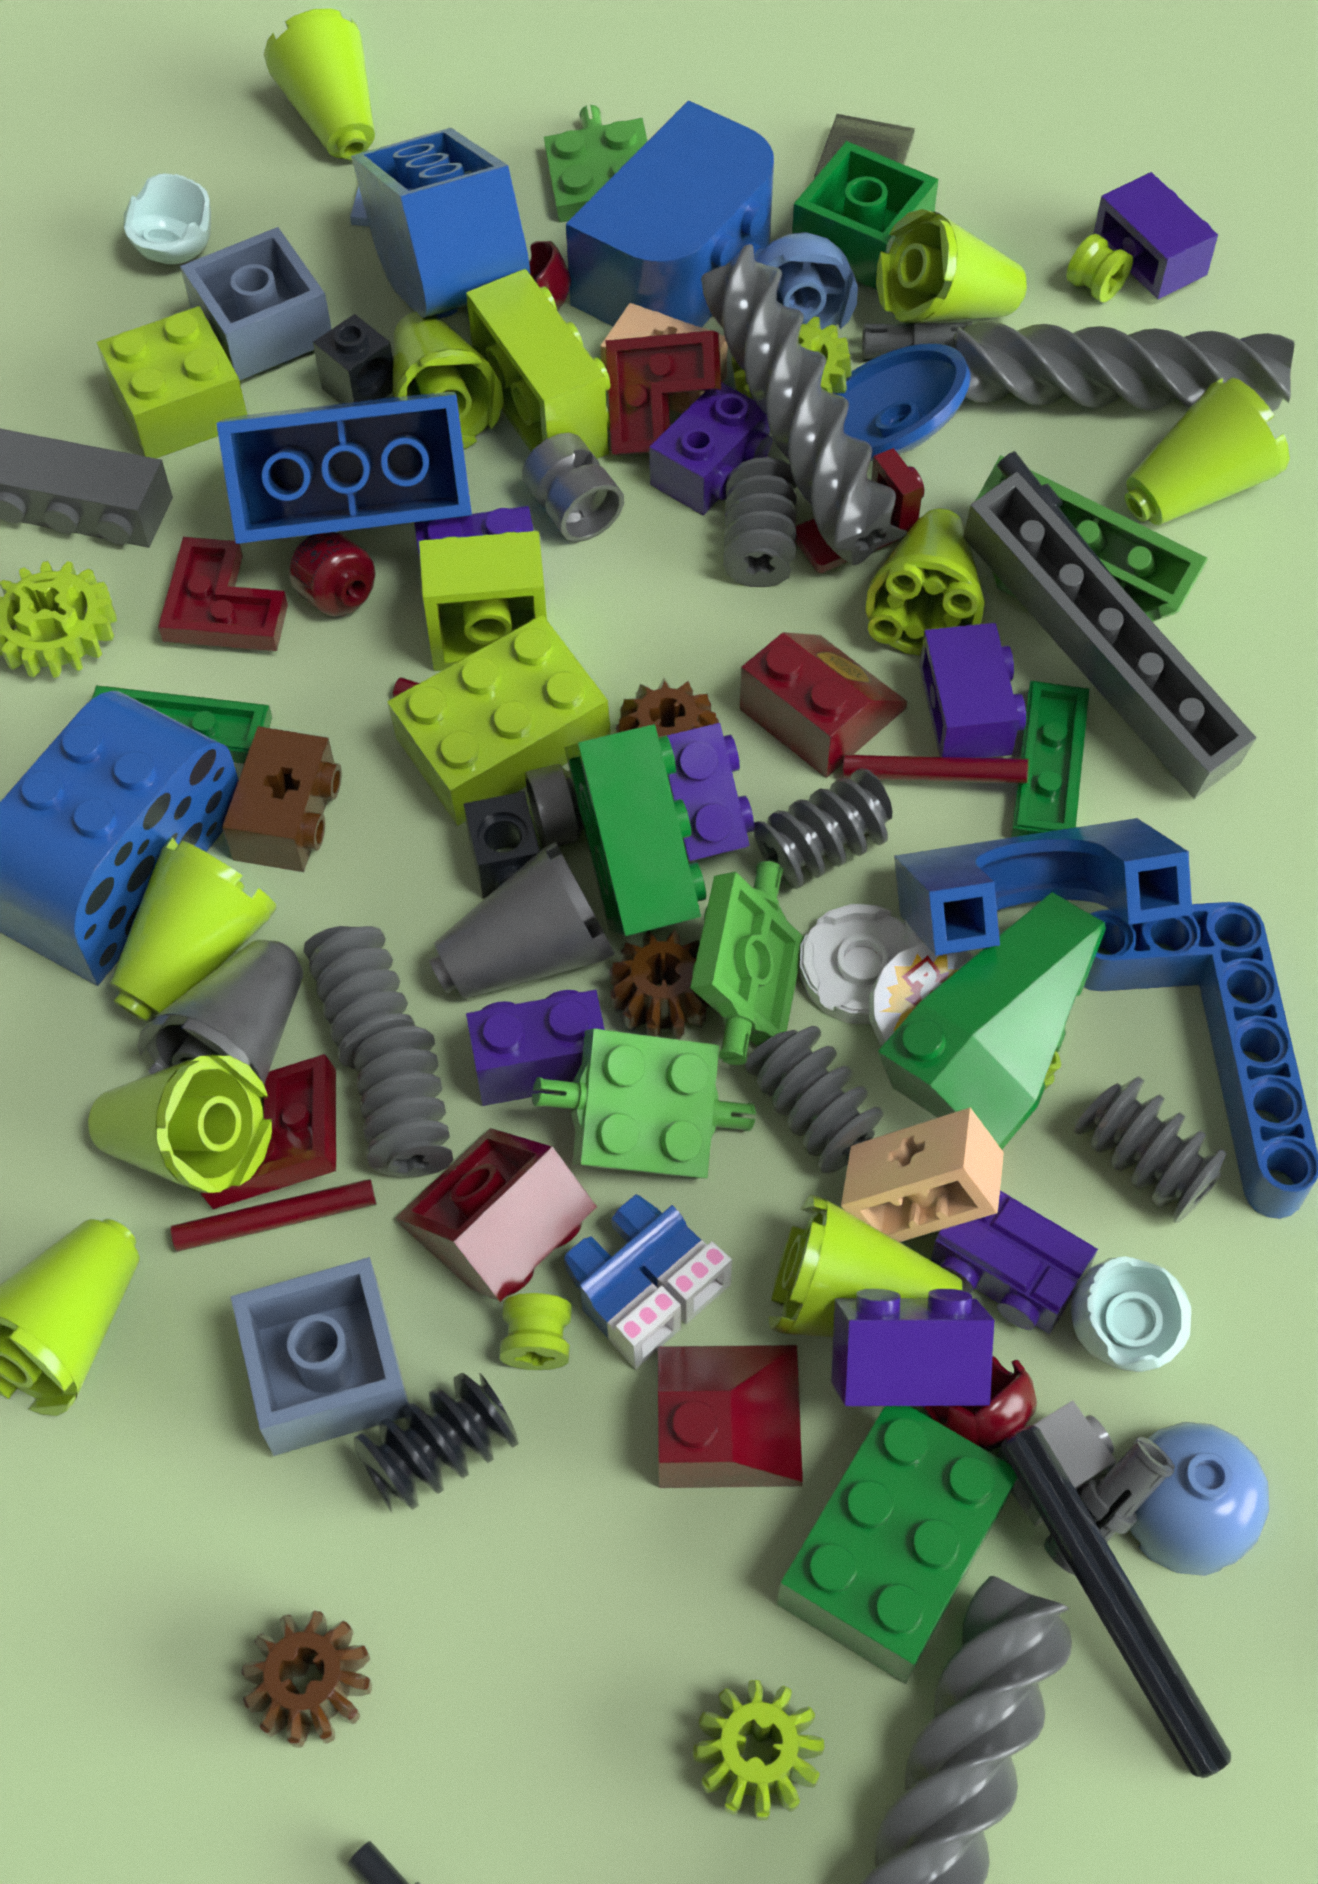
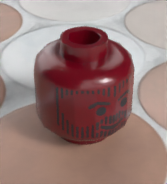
(332, 573)

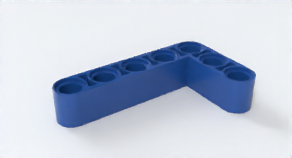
(1233, 1028)

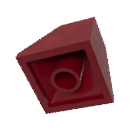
(729, 1416)

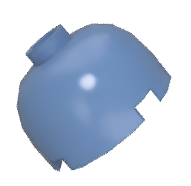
(813, 277)
(1210, 1504)

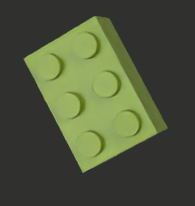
(541, 362)
(498, 716)

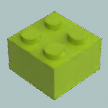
(172, 382)
(479, 590)

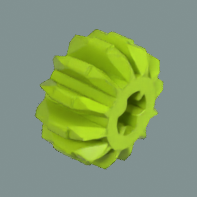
(752, 1776)

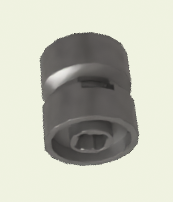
(572, 487)
(554, 805)

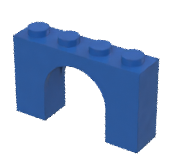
(1123, 864)

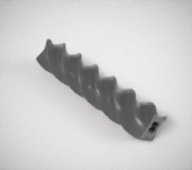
(1104, 364)
(801, 415)
(962, 1761)

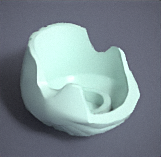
(169, 219)
(1131, 1314)

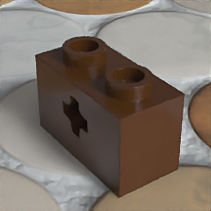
(282, 799)

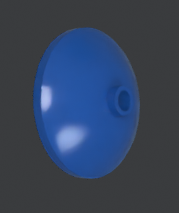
(905, 396)

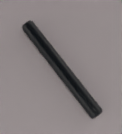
(1116, 1602)

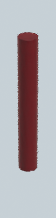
(939, 768)
(273, 1215)

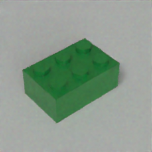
(635, 830)
(897, 1539)

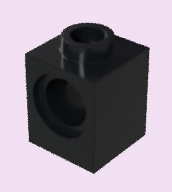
(354, 362)
(496, 825)

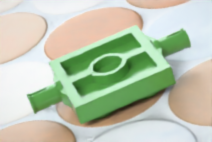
(589, 158)
(747, 960)
(644, 1104)

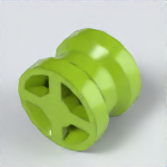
(1099, 267)
(535, 1331)

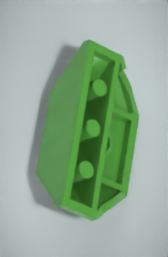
(1143, 562)

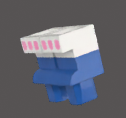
(650, 1282)

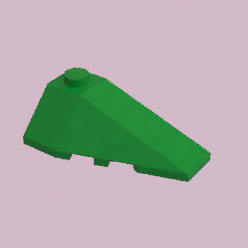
(997, 1021)

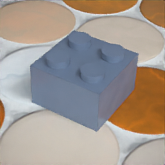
(258, 301)
(319, 1356)

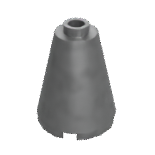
(522, 931)
(230, 1012)

